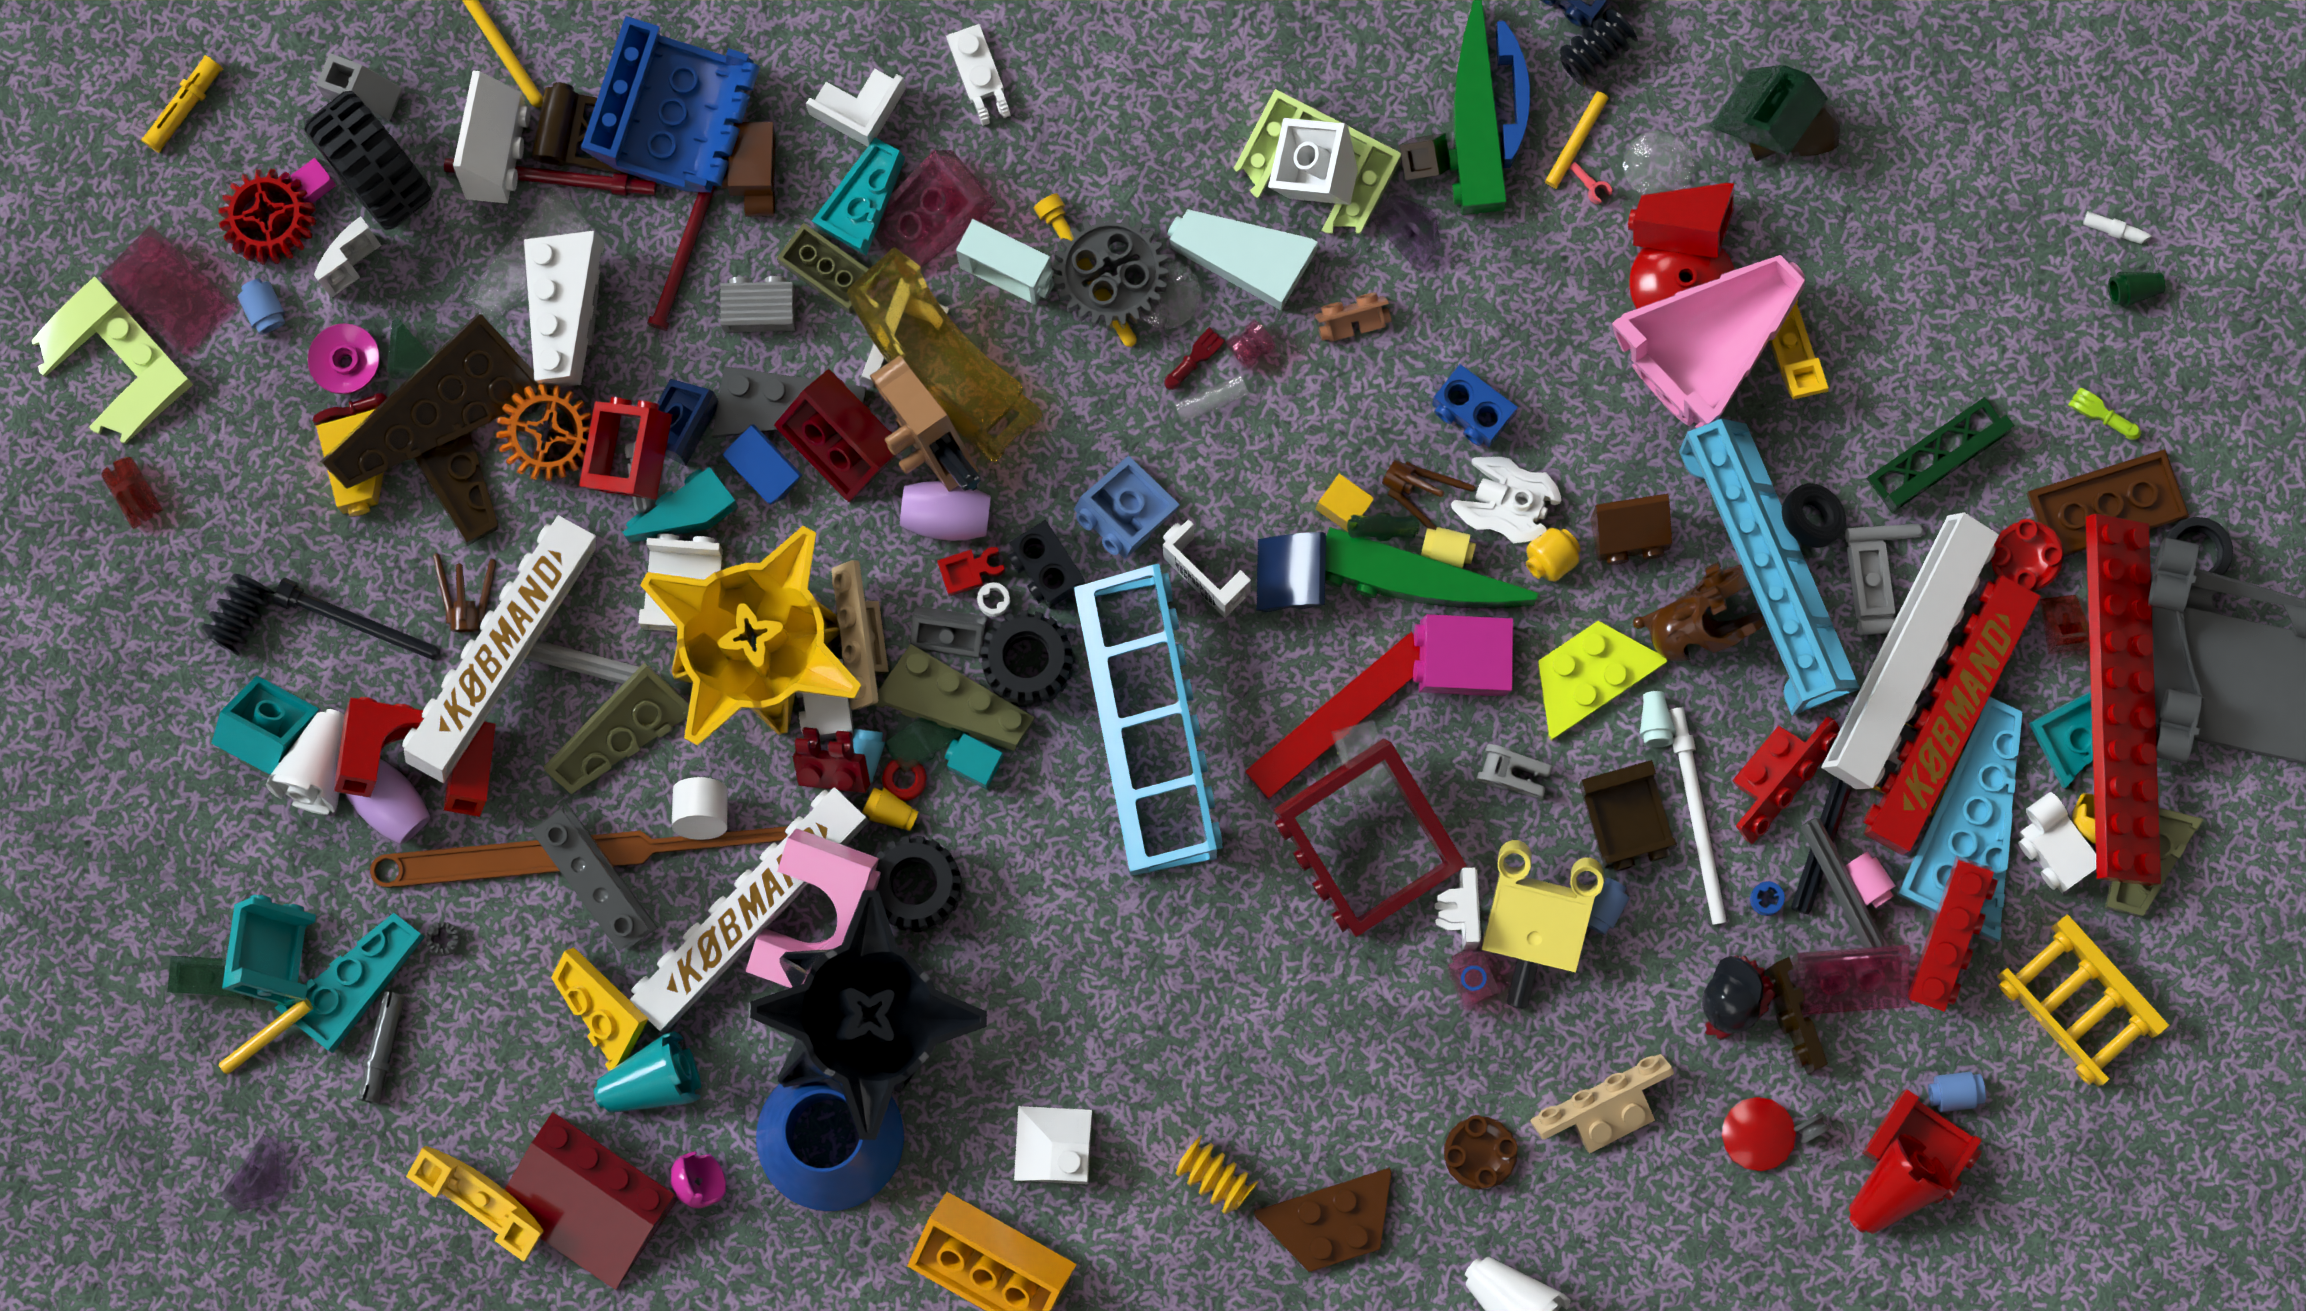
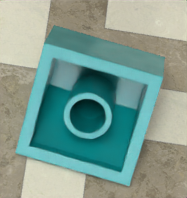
(262, 724)

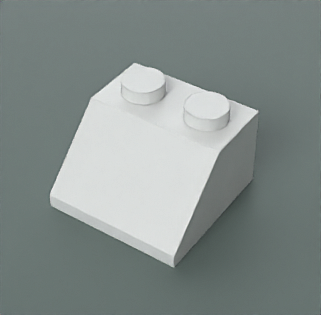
(1314, 162)

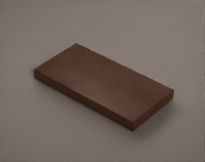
(2130, 490)

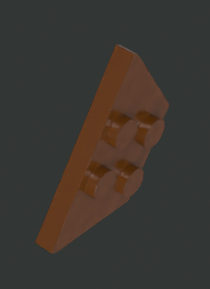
(1332, 1221)

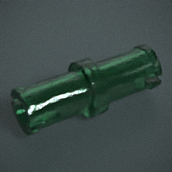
(1383, 526)

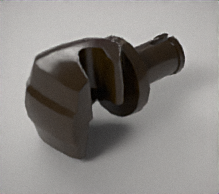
(1817, 139)

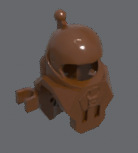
(1688, 621)

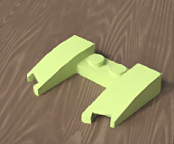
(1374, 161)
(157, 380)

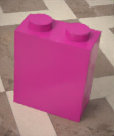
(1464, 655)

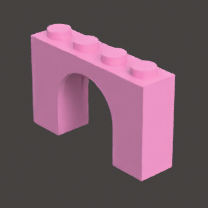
(835, 870)

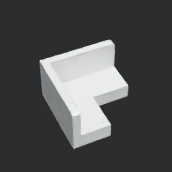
(860, 116)

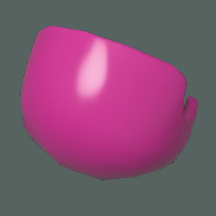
(683, 1178)

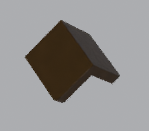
(1425, 156)

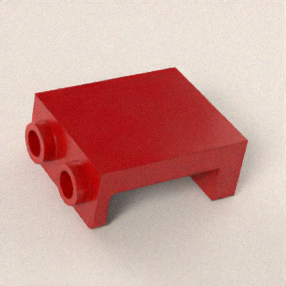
(1941, 1137)

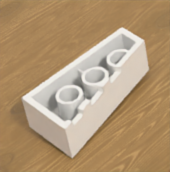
(560, 298)

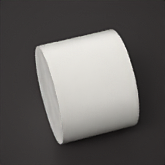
(699, 808)

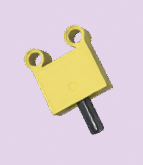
(1538, 919)

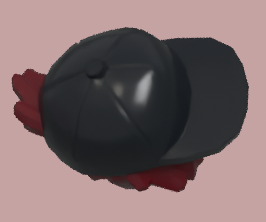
(1736, 996)

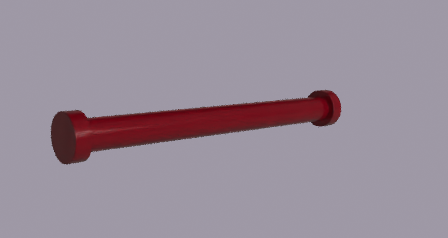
(680, 262)

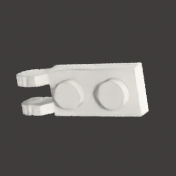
(977, 70)

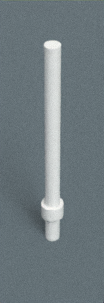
(1684, 746)

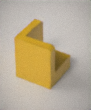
(1343, 501)

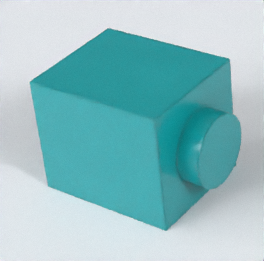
(973, 760)

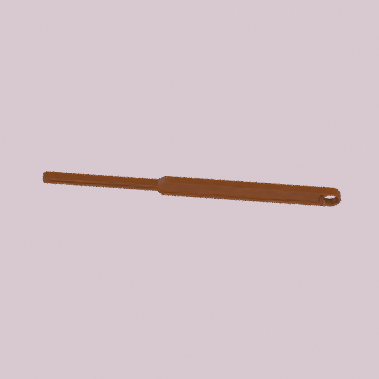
(531, 858)

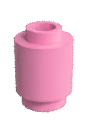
(1870, 879)

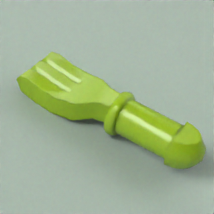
(2094, 408)

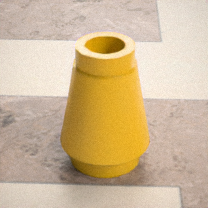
(889, 810)

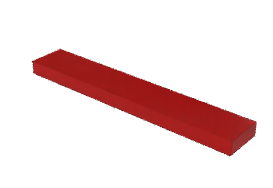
(1343, 710)

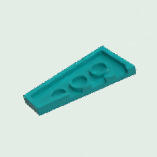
(355, 981)

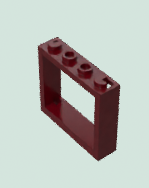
(1308, 858)

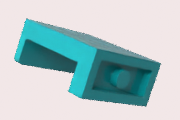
(267, 950)

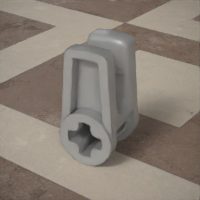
(1505, 779)

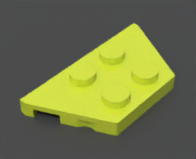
(1590, 674)

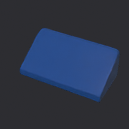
(762, 465)

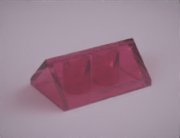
(1853, 979)

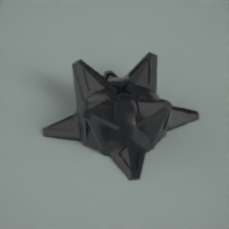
(862, 1016)

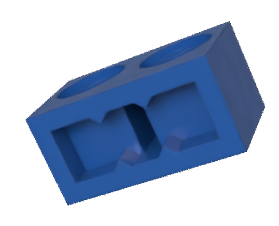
(1480, 400)

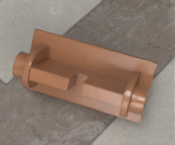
(1366, 311)

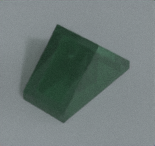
(405, 352)

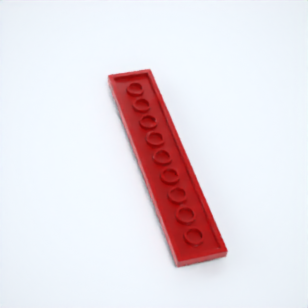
(2123, 701)

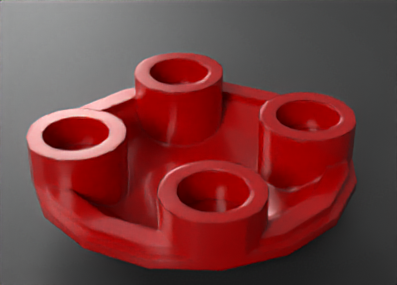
(2028, 554)
(1758, 1134)

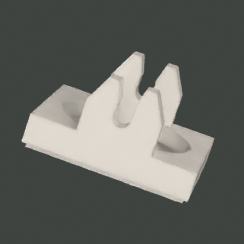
(1461, 909)

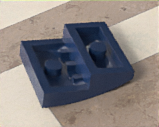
(1291, 571)

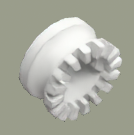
(1001, 606)

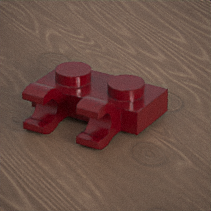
(832, 768)

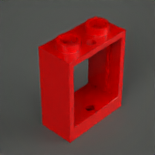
(648, 450)

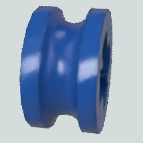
(1762, 888)

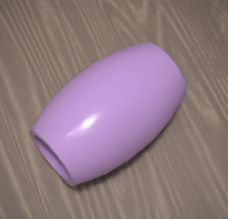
(944, 514)
(394, 806)

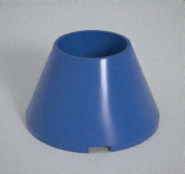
(824, 1188)

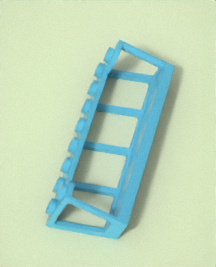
(1772, 563)
(1113, 725)

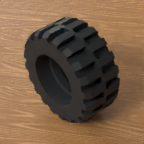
(368, 160)

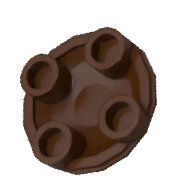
(1480, 1152)

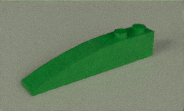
(1475, 129)
(1412, 577)

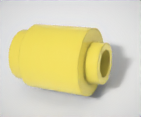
(1448, 547)

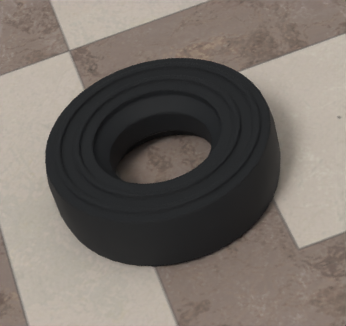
(1801, 527)

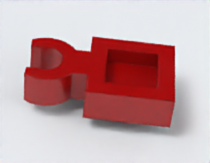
(963, 572)

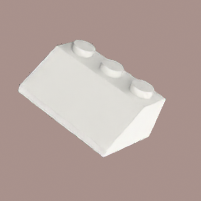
(490, 139)

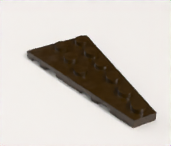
(441, 401)

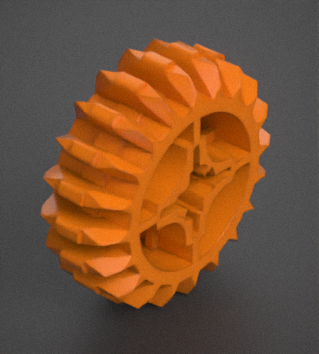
(537, 462)

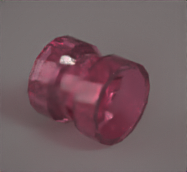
(1250, 344)

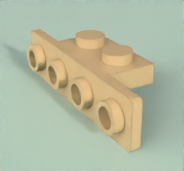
(859, 632)
(1608, 1108)

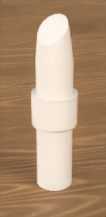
(2116, 228)

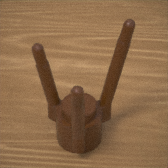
(1405, 478)
(464, 615)

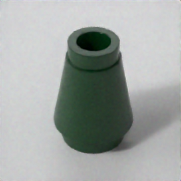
(2133, 287)

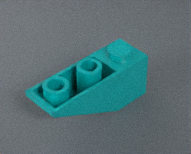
(690, 509)

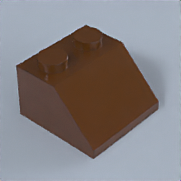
(1632, 528)

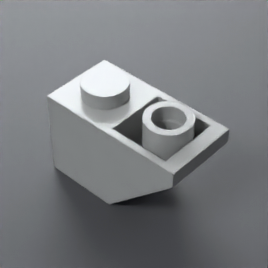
(374, 90)

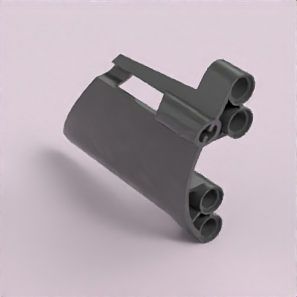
(2223, 674)

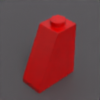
(1684, 220)

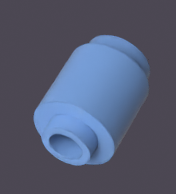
(261, 306)
(1608, 906)
(1957, 1091)

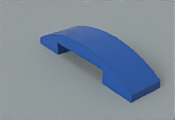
(1511, 54)

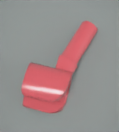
(1590, 183)

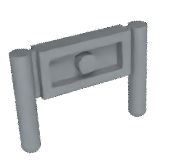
(1871, 574)

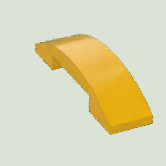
(1796, 358)
(478, 1196)

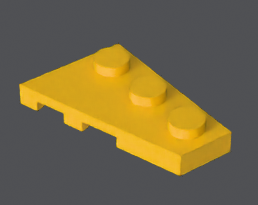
(606, 1011)

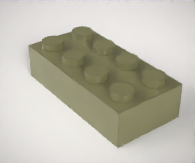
(822, 265)

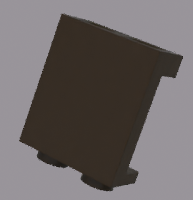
(1627, 816)

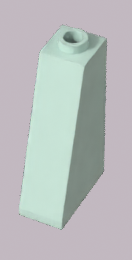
(1245, 254)

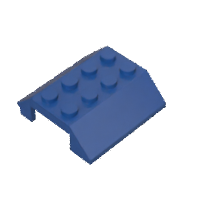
(669, 109)

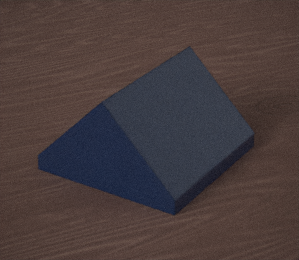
(691, 412)

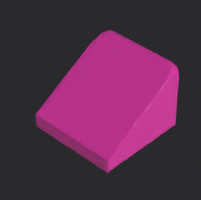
(314, 180)

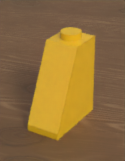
(360, 497)

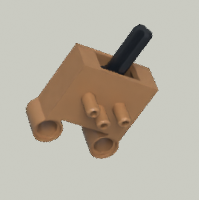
(924, 427)

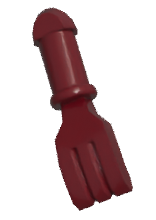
(1202, 350)
(354, 408)

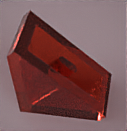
(2064, 624)

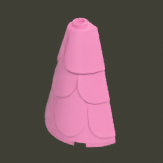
(1709, 336)

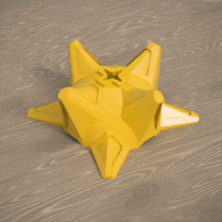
(716, 639)

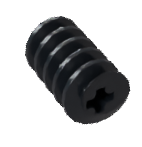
(1595, 45)
(236, 612)

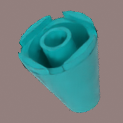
(651, 1078)

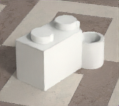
(2056, 844)

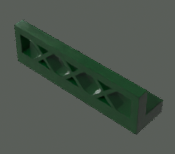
(1947, 464)

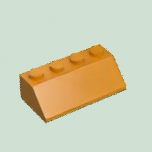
(988, 1260)

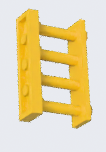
(2118, 993)

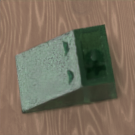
(1771, 107)

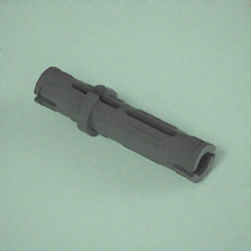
(381, 1048)

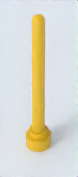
(504, 52)
(1052, 212)

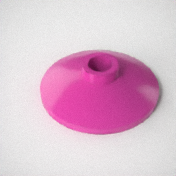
(336, 343)

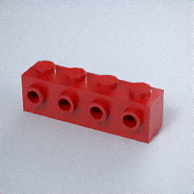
(1951, 932)

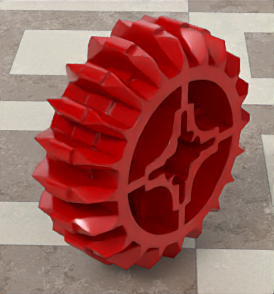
(252, 218)

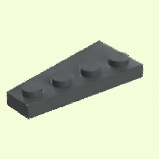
(758, 399)

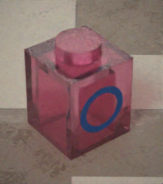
(1472, 978)

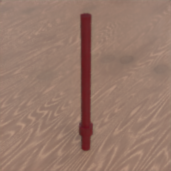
(618, 184)

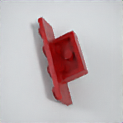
(1779, 772)

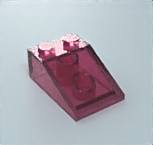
(933, 208)
(167, 290)

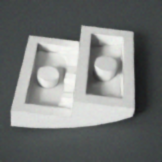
(336, 266)

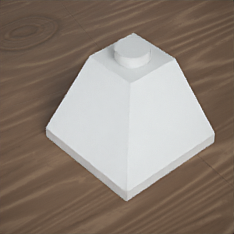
(1053, 1145)

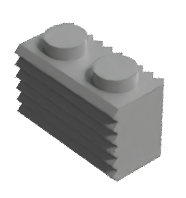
(757, 305)

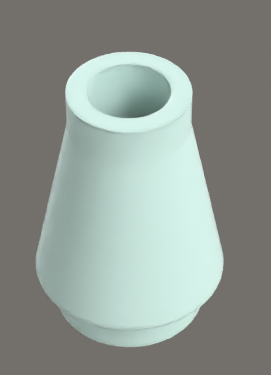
(1656, 722)

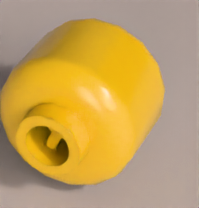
(1552, 554)

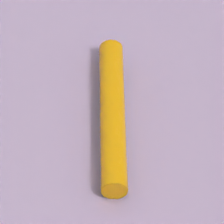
(1576, 139)
(265, 1036)

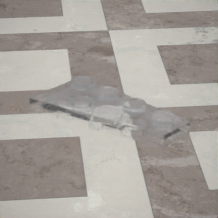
(506, 278)

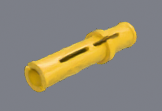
(182, 103)

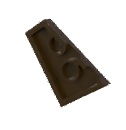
(1789, 1001)

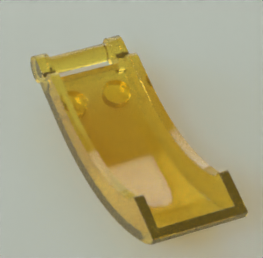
(966, 384)

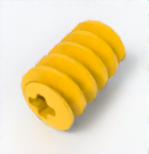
(1214, 1176)

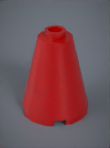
(1898, 1186)

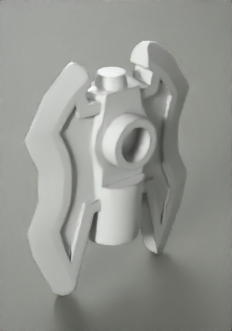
(1509, 501)

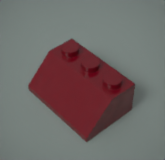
(837, 434)

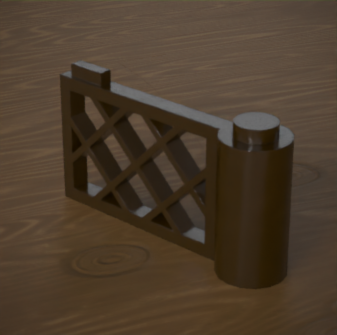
(561, 127)

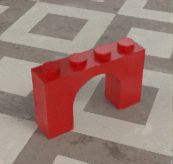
(374, 725)

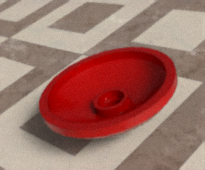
(1657, 272)

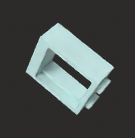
(1005, 262)

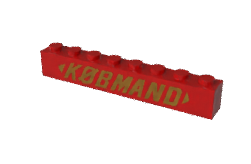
(1951, 714)

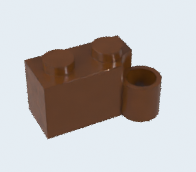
(753, 168)

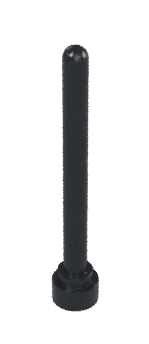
(291, 595)

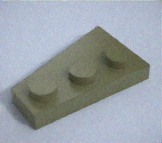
(2175, 833)

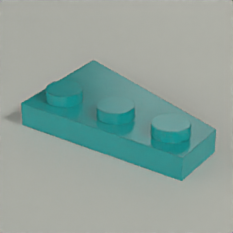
(861, 197)
(2066, 737)

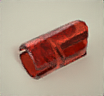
(131, 491)

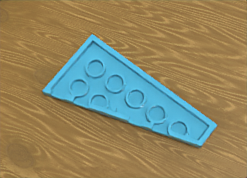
(1972, 815)

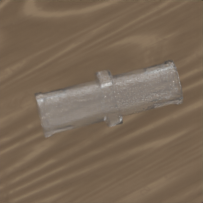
(1211, 398)

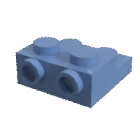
(1125, 508)

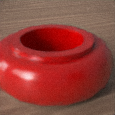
(909, 793)

